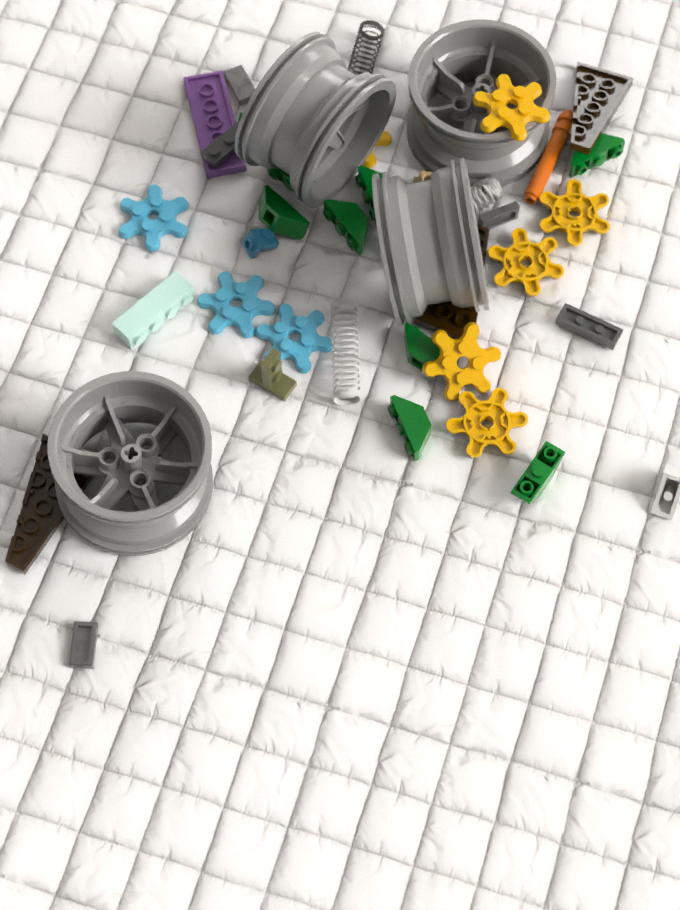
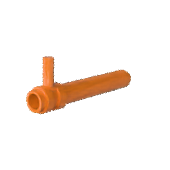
(560, 134)

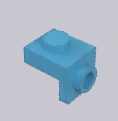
(259, 240)

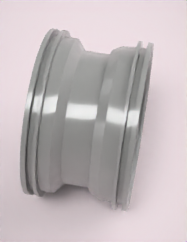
(477, 53)
(314, 119)
(429, 241)
(108, 405)

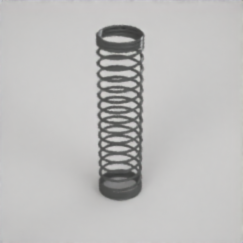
(376, 25)

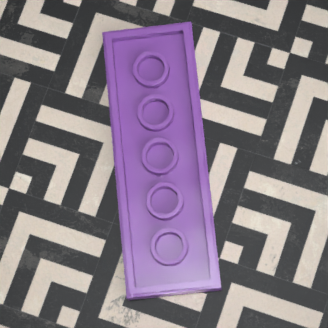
(212, 117)

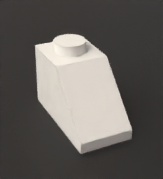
(667, 493)

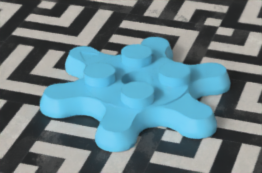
(153, 229)
(236, 316)
(305, 327)

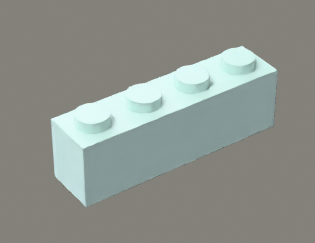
(153, 310)

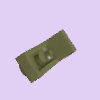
(270, 377)

